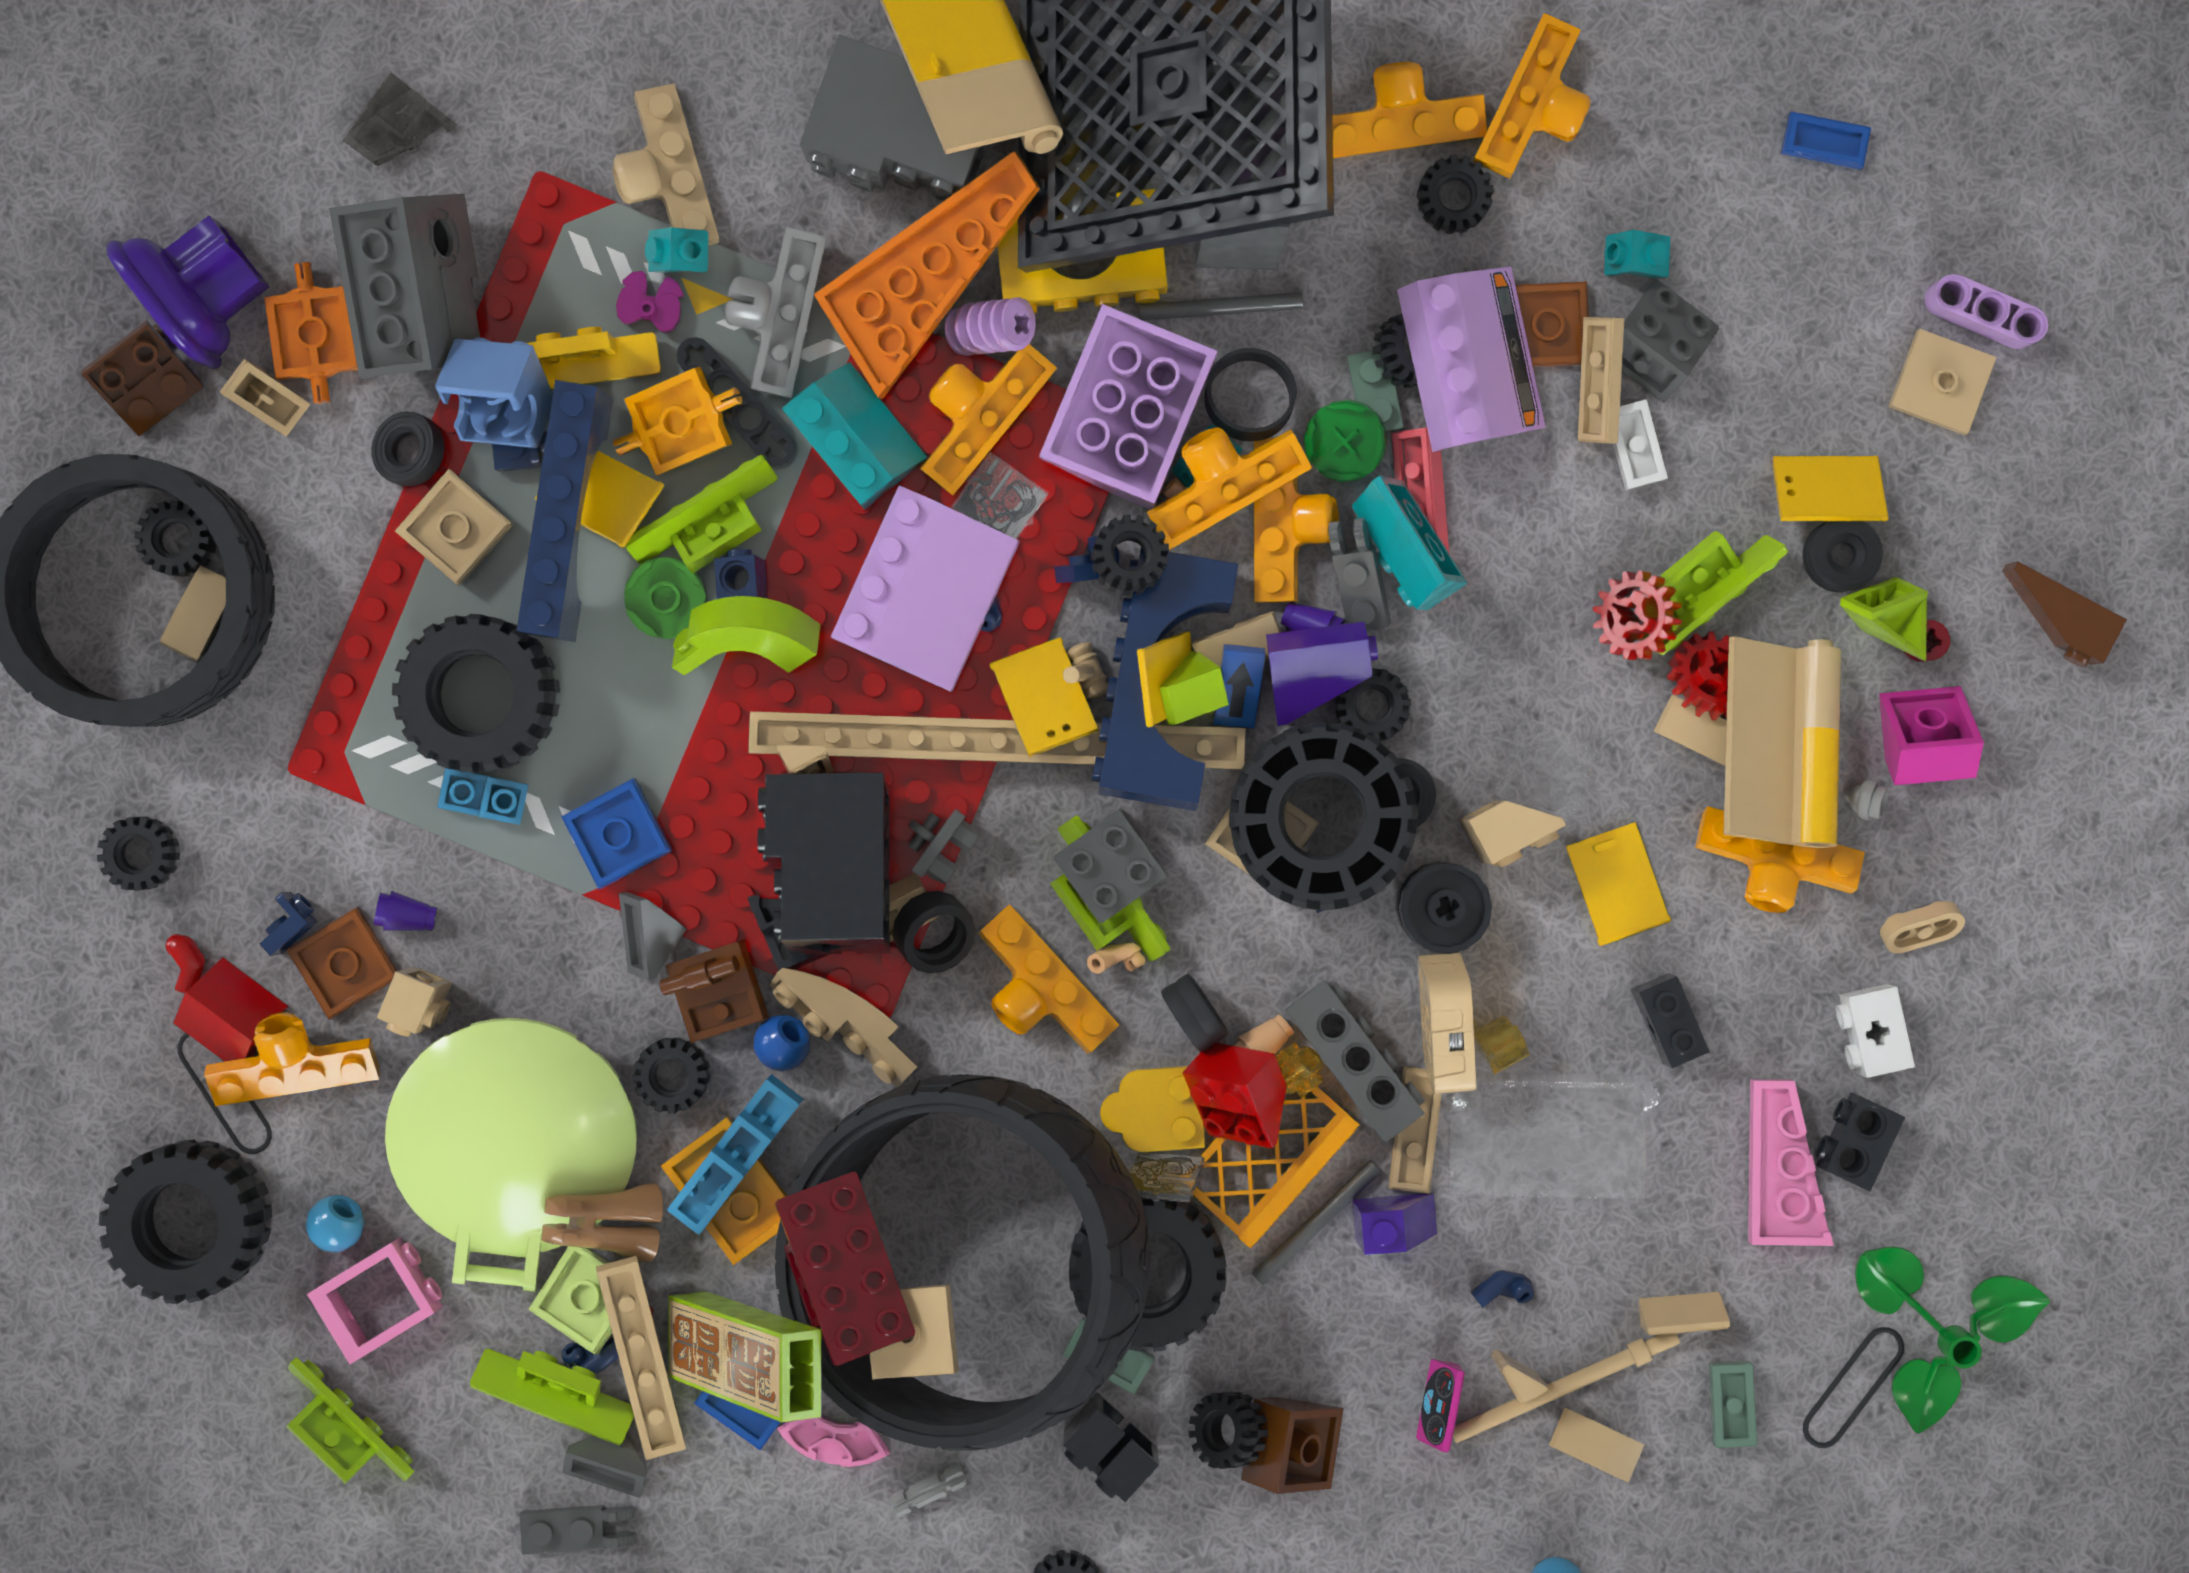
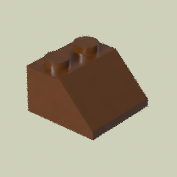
(1298, 1446)

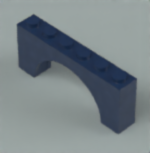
(574, 433)
(1136, 757)

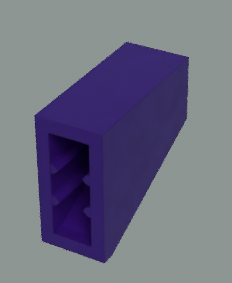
(1317, 666)
(1394, 1222)

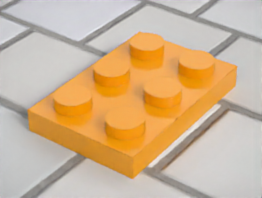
(750, 1211)

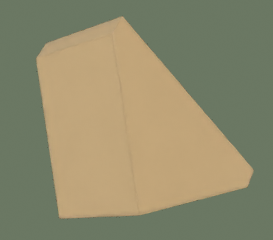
(265, 397)

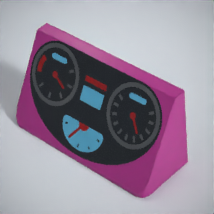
(1440, 1404)

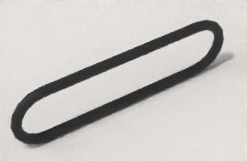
(216, 1110)
(1870, 1336)

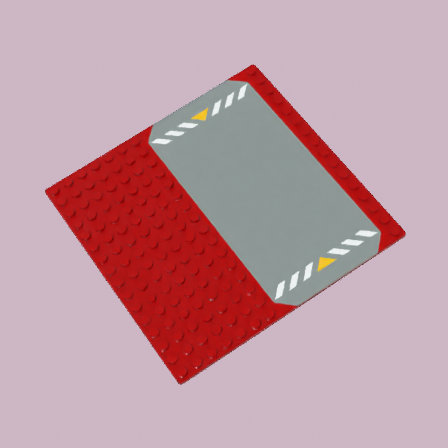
(618, 695)

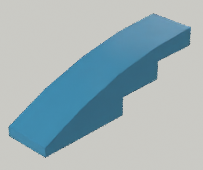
(735, 1154)

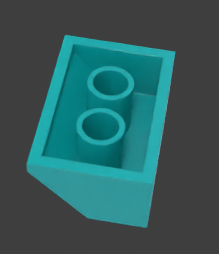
(855, 434)
(1408, 544)

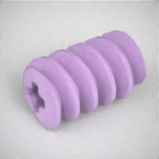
(990, 326)

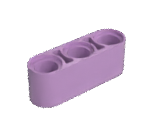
(2004, 309)

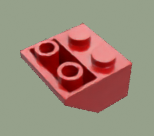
(1238, 1093)

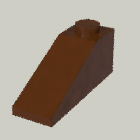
(2069, 619)

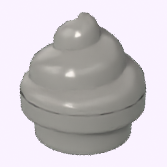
(1868, 799)

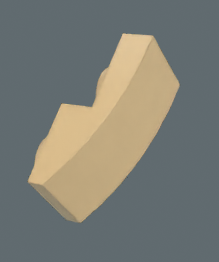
(196, 615)
(1244, 633)
(1693, 732)
(1596, 1445)

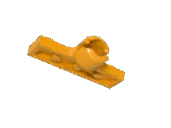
(1535, 99)
(1406, 116)
(981, 412)
(1225, 481)
(1281, 526)
(1779, 867)
(1042, 985)
(290, 1064)

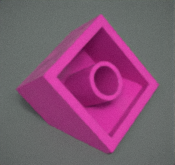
(1929, 735)

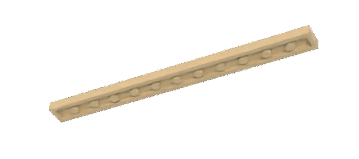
(967, 739)

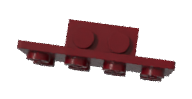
(843, 1269)

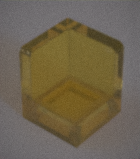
(1500, 1044)

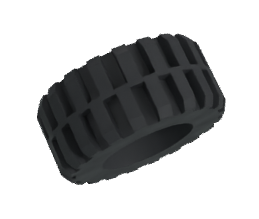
(422, 683)
(133, 1233)
(1202, 1284)

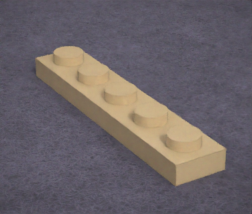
(641, 1357)

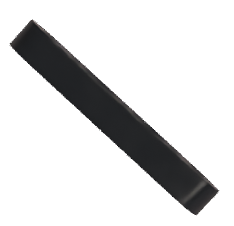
(748, 401)

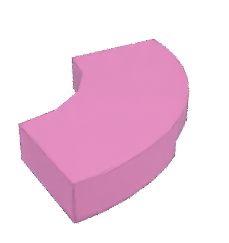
(834, 1442)

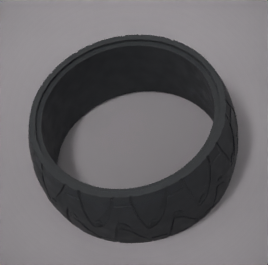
(1117, 1242)

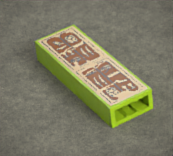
(745, 1355)

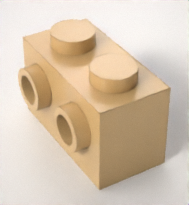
(415, 1001)

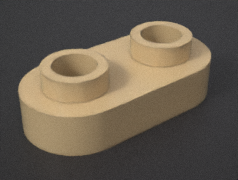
(1922, 927)

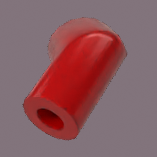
(188, 958)

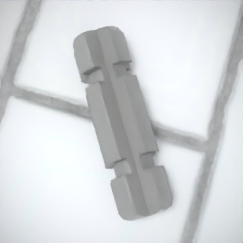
(927, 1490)

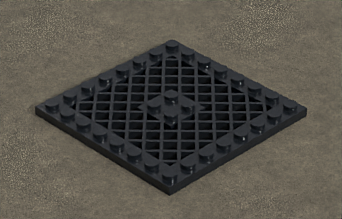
(1171, 86)

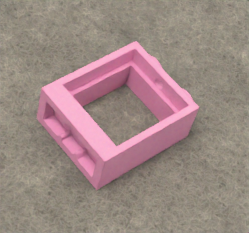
(342, 1322)

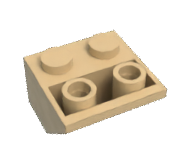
(1505, 828)

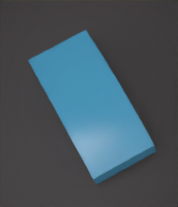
(482, 796)

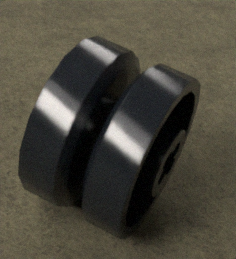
(1467, 912)

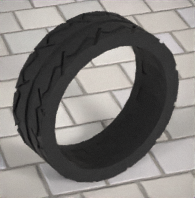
(27, 532)

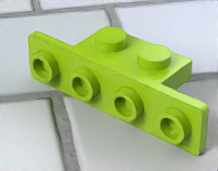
(708, 521)
(1712, 577)
(1131, 918)
(554, 1392)
(337, 1433)

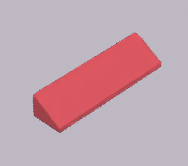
(1423, 476)

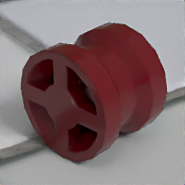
(1940, 642)

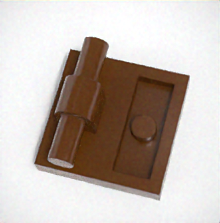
(142, 378)
(716, 991)

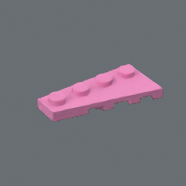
(1782, 1178)

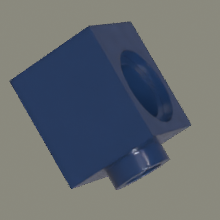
(736, 561)

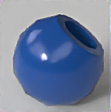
(781, 1043)

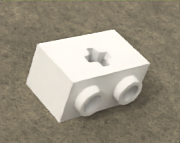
(1891, 1047)

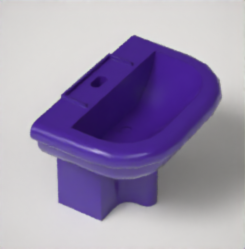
(190, 286)

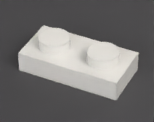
(1638, 447)

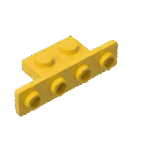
(596, 356)

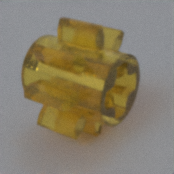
(1300, 1069)

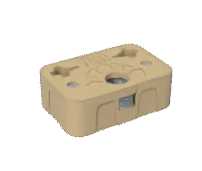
(1447, 1022)

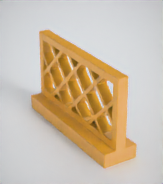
(1289, 1184)

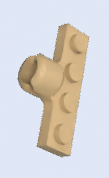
(666, 165)

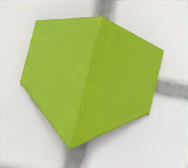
(1893, 613)

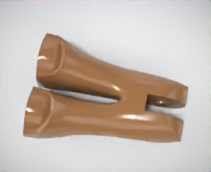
(638, 1204)

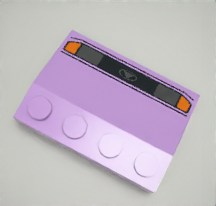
(1471, 357)

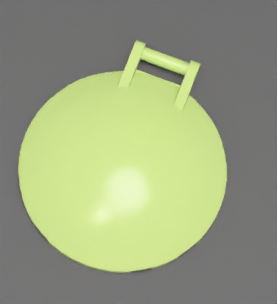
(497, 1127)

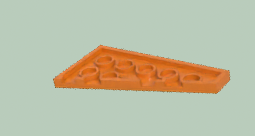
(909, 284)

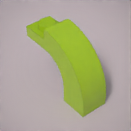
(747, 625)

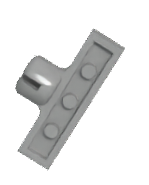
(779, 311)

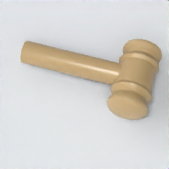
(1086, 671)

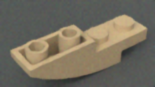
(832, 1009)

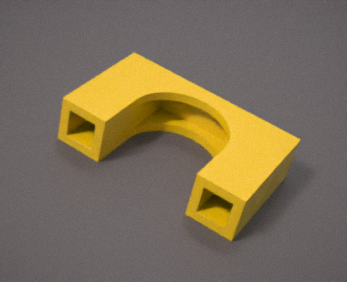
(1130, 275)

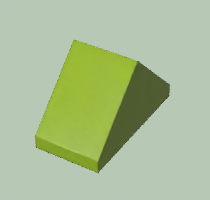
(1193, 689)

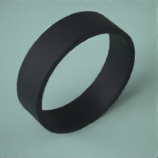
(1258, 355)

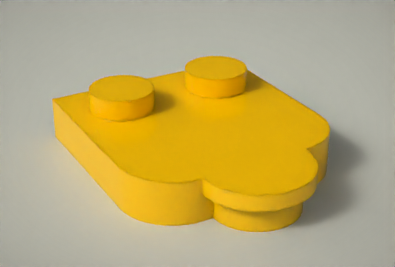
(1154, 1111)

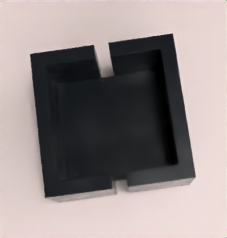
(1116, 1455)

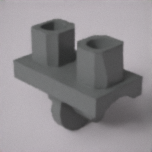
(932, 861)

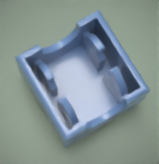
(499, 392)

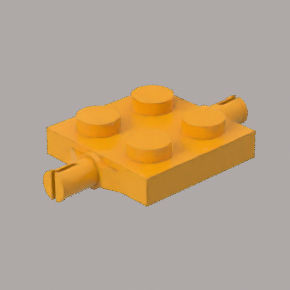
(677, 421)

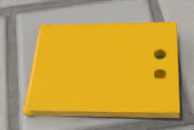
(1829, 488)
(617, 499)
(1155, 666)
(1042, 698)
(1618, 884)

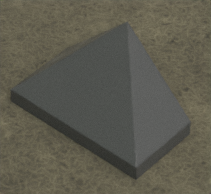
(648, 935)
(607, 1464)

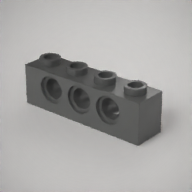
(1385, 1118)

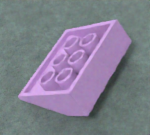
(1128, 406)
(925, 588)

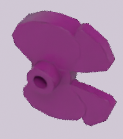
(662, 309)

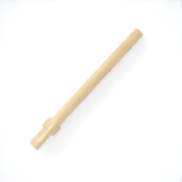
(1638, 1353)

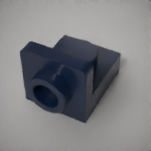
(518, 458)
(1080, 566)
(285, 930)

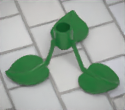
(2004, 1313)

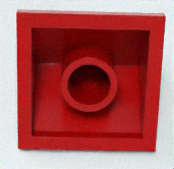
(225, 1010)

